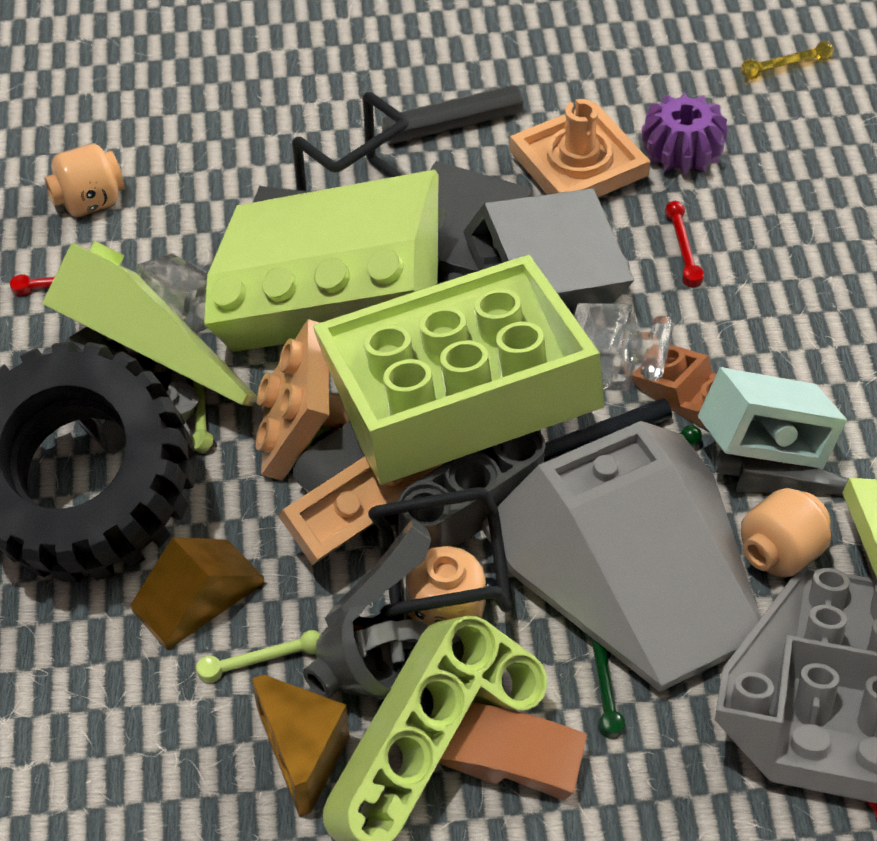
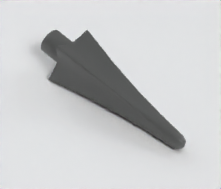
(769, 476)

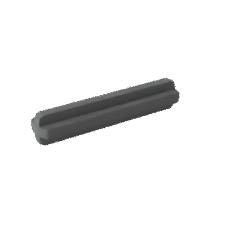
(458, 113)

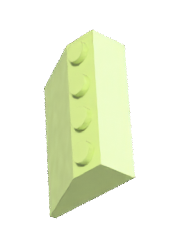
(321, 257)
(460, 367)

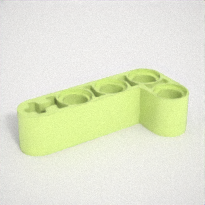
(425, 738)

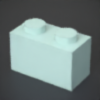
(771, 418)

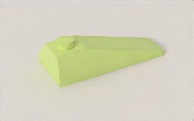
(123, 307)

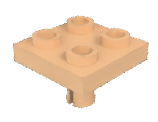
(579, 152)
(295, 404)

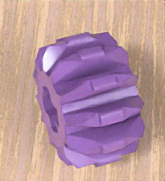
(684, 133)

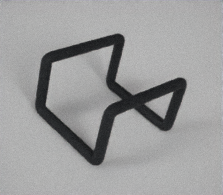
(368, 148)
(500, 593)

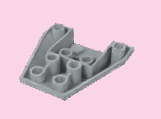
(634, 552)
(806, 686)

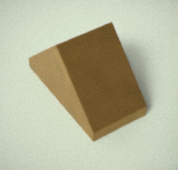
(193, 586)
(304, 735)

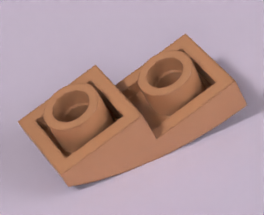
(683, 383)
(516, 746)

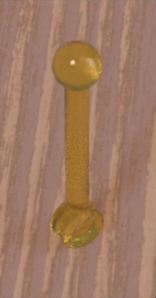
(752, 69)

